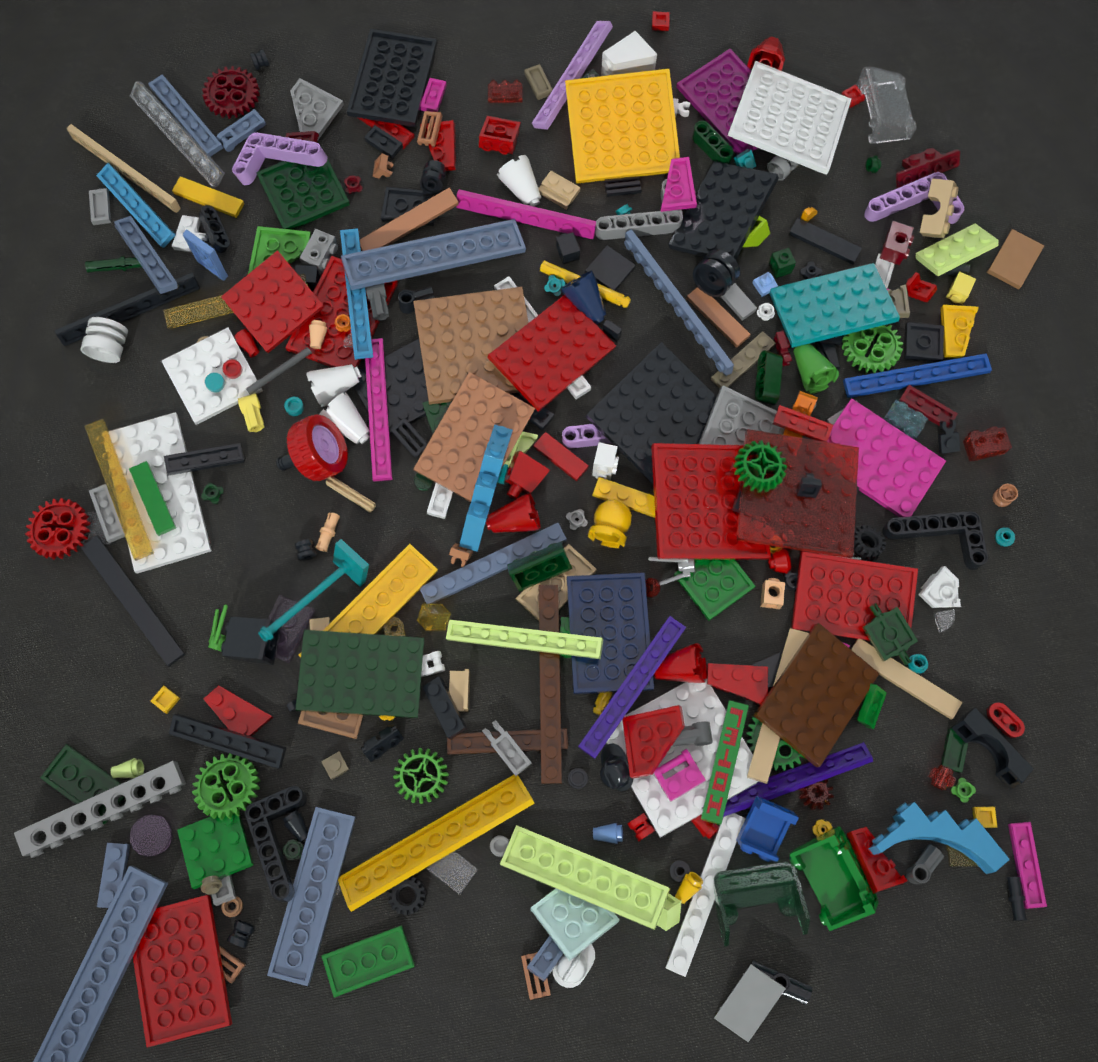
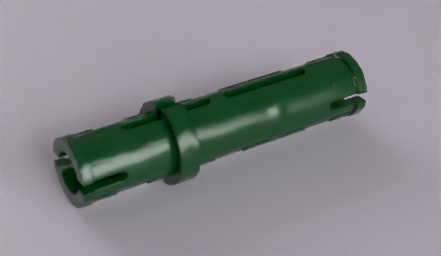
(112, 264)

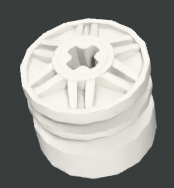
(104, 340)

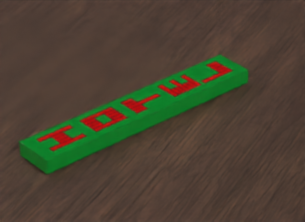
(724, 762)

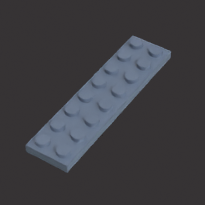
(313, 897)

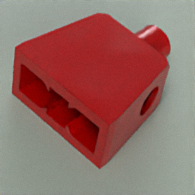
(524, 474)

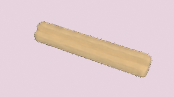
(351, 494)

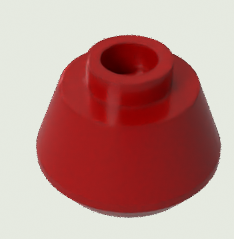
(780, 561)

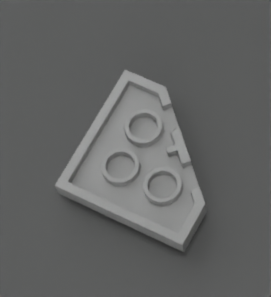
(314, 107)

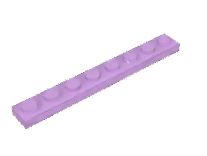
(574, 71)

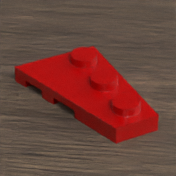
(235, 712)

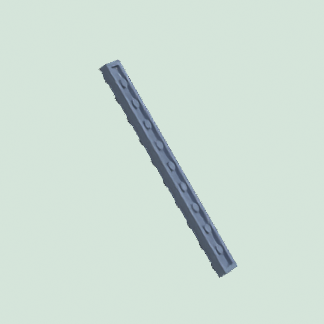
(680, 306)

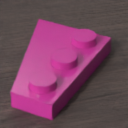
(679, 186)

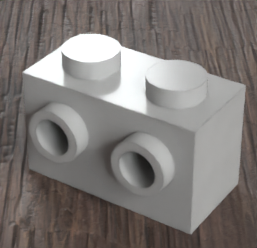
(319, 250)

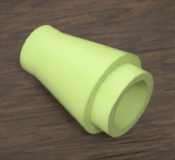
(128, 769)

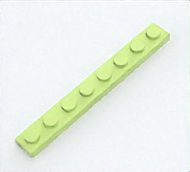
(525, 639)

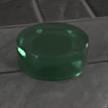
(422, 482)

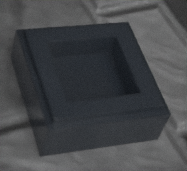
(612, 330)

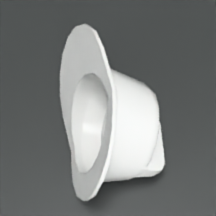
(573, 972)

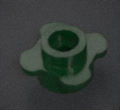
(206, 495)

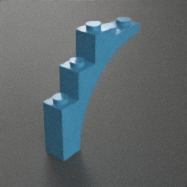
(485, 488)
(965, 837)

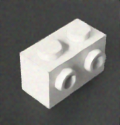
(605, 461)

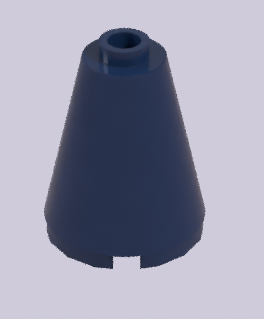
(586, 296)

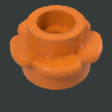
(343, 319)

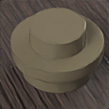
(211, 885)

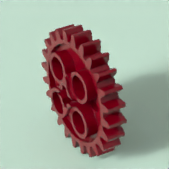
(231, 92)

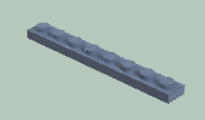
(490, 564)

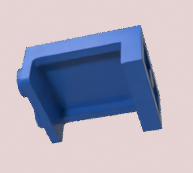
(765, 829)

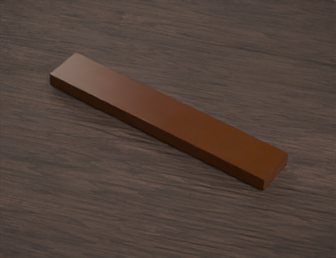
(478, 743)

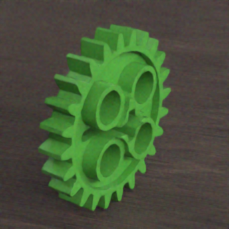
(887, 352)
(243, 777)

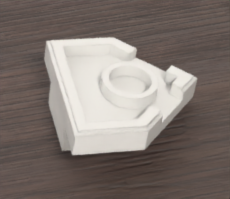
(941, 589)

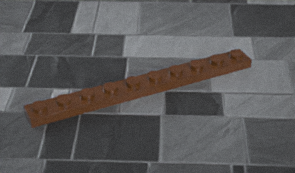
(550, 690)

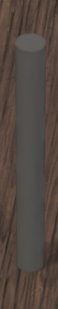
(279, 370)

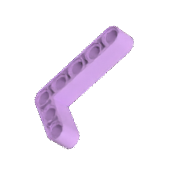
(262, 146)
(913, 195)
(580, 440)

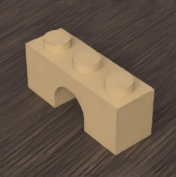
(937, 224)

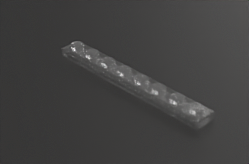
(177, 134)

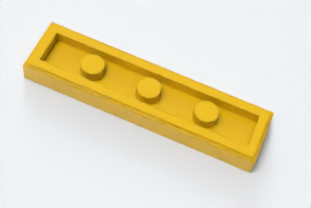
(208, 196)

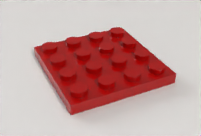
(272, 301)

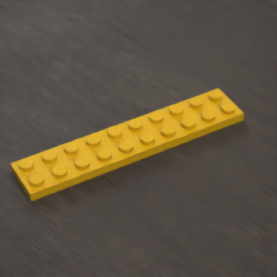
(434, 842)

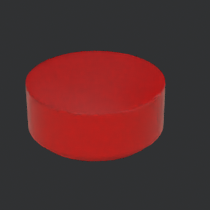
(232, 369)

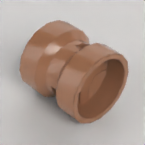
(1009, 494)

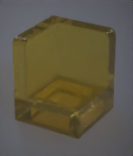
(433, 617)

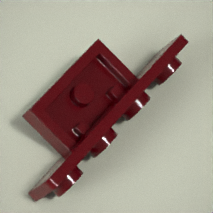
(925, 164)

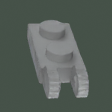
(508, 750)

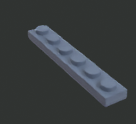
(185, 115)
(146, 255)

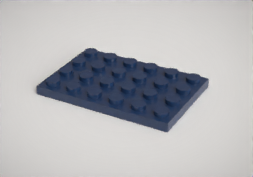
(617, 612)

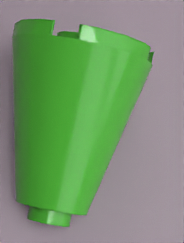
(814, 368)

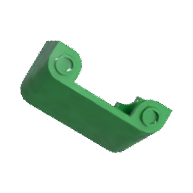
(835, 878)

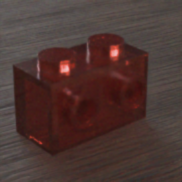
(987, 443)

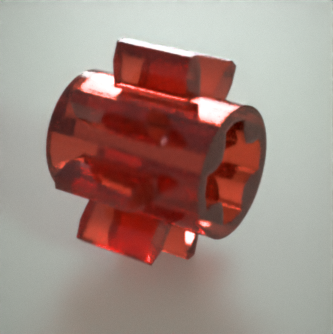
(942, 777)

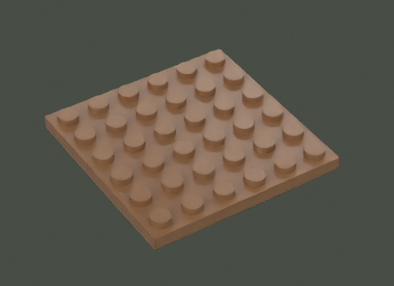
(460, 334)

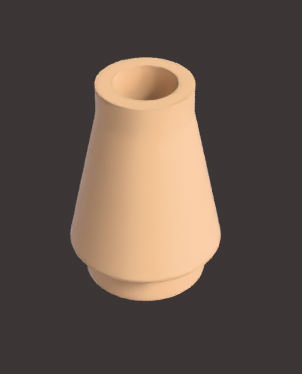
(317, 333)

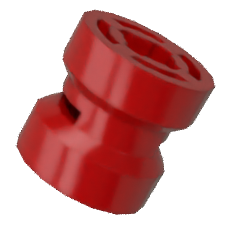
(644, 830)

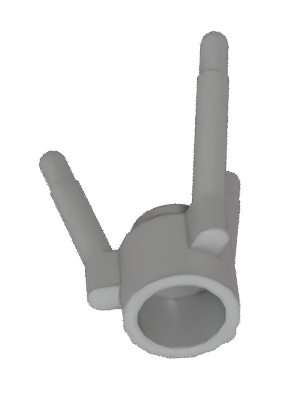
(685, 565)

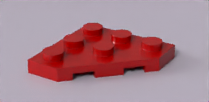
(650, 738)

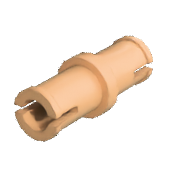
(327, 532)

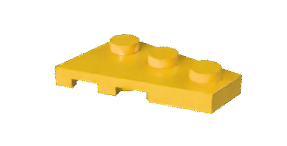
(957, 328)

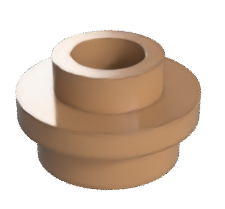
(232, 913)

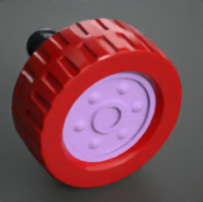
(315, 448)

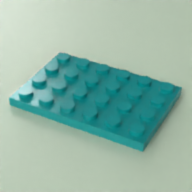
(833, 305)

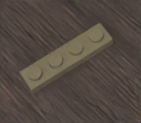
(744, 360)

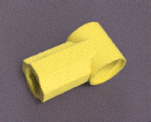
(251, 408)

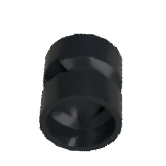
(433, 177)

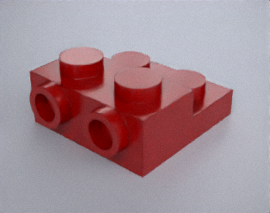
(499, 135)

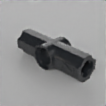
(794, 989)

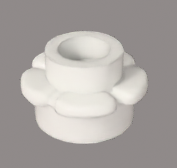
(768, 308)

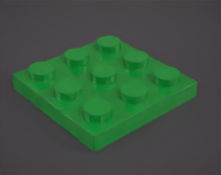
(716, 585)
(214, 848)

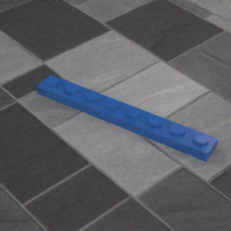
(917, 375)

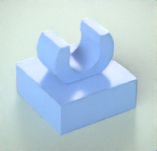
(764, 283)

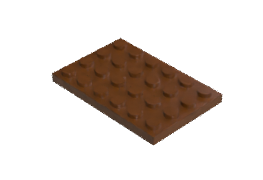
(816, 695)

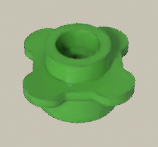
(957, 790)

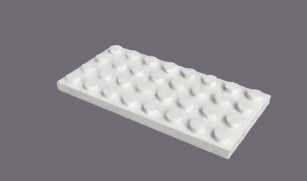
(150, 443)

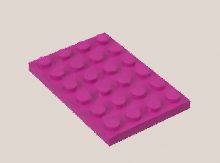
(890, 463)

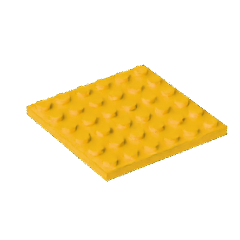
(622, 125)

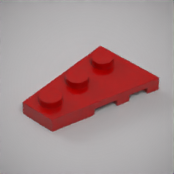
(445, 145)
(741, 680)
(877, 868)

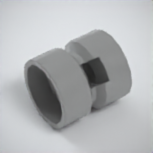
(781, 167)

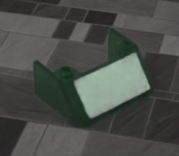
(757, 887)

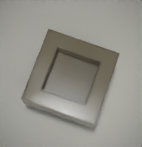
(335, 765)

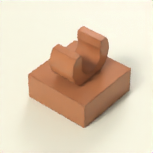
(381, 166)
(460, 552)

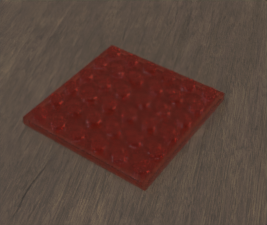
(803, 522)

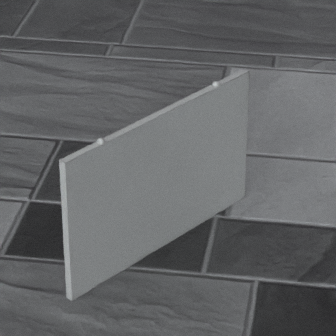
(749, 1003)

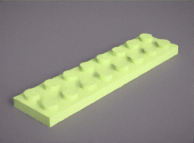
(585, 877)

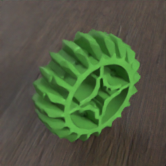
(418, 784)

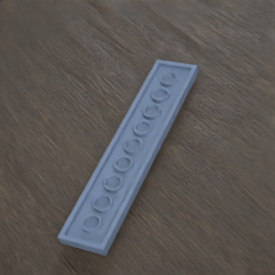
(432, 254)
(102, 968)

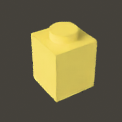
(960, 288)

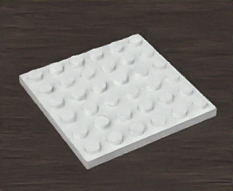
(790, 117)
(698, 705)

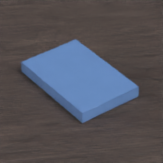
(205, 255)

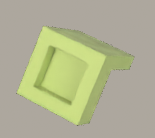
(670, 914)

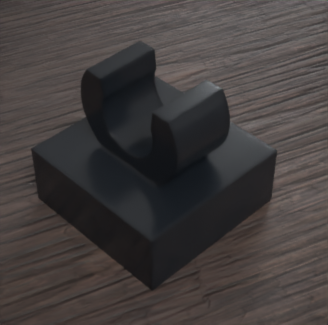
(809, 486)

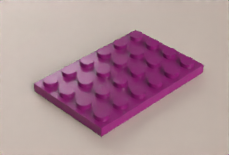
(716, 94)

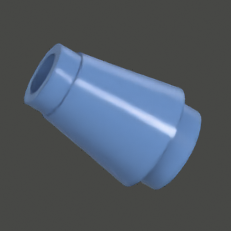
(609, 833)

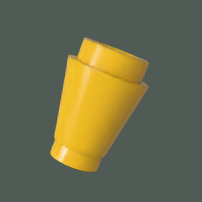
(689, 887)

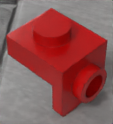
(920, 289)

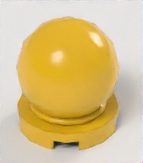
(611, 522)

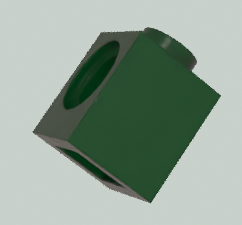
(782, 263)

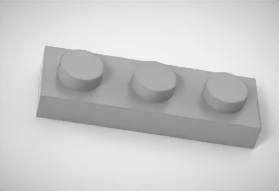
(106, 513)

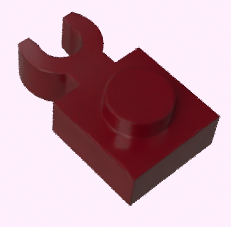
(782, 345)

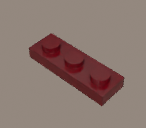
(927, 406)

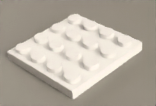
(193, 365)

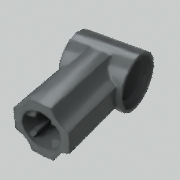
(377, 299)
(696, 734)
(925, 864)

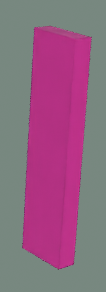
(1027, 864)

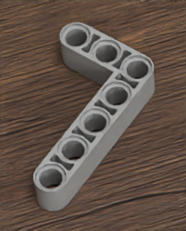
(646, 219)

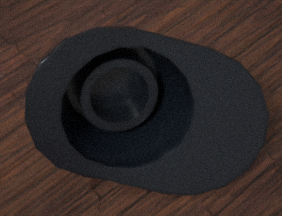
(615, 768)

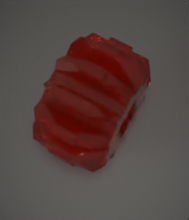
(818, 800)

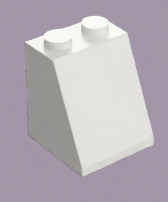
(628, 56)

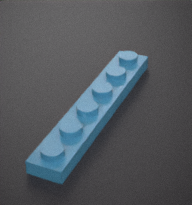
(136, 205)

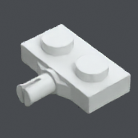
(191, 224)

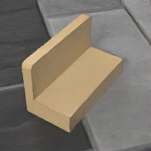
(459, 689)

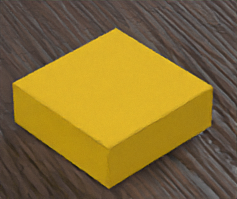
(165, 699)
(985, 816)

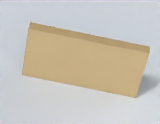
(530, 597)

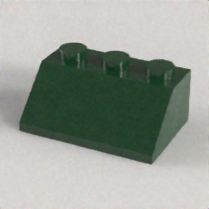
(539, 566)

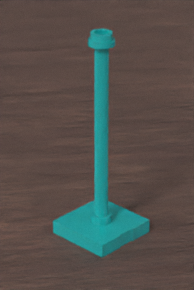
(347, 561)

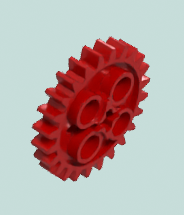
(54, 544)

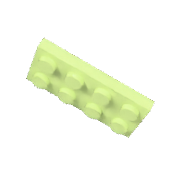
(956, 249)

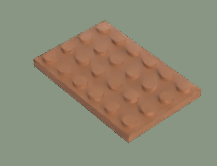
(461, 438)

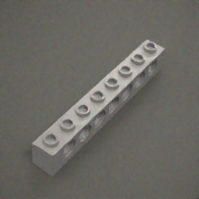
(28, 837)

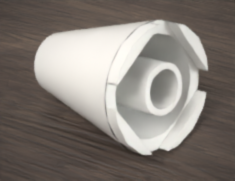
(520, 180)
(332, 381)
(347, 418)

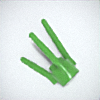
(216, 639)

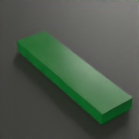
(152, 498)

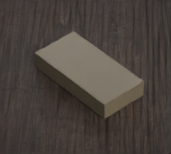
(538, 81)

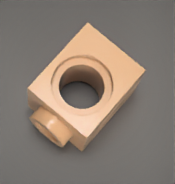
(769, 601)

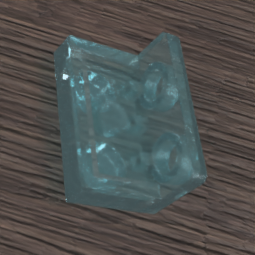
(906, 419)

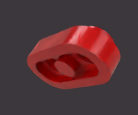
(1004, 720)

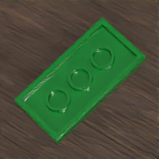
(368, 961)

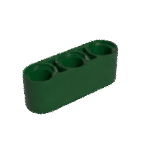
(707, 138)
(768, 377)

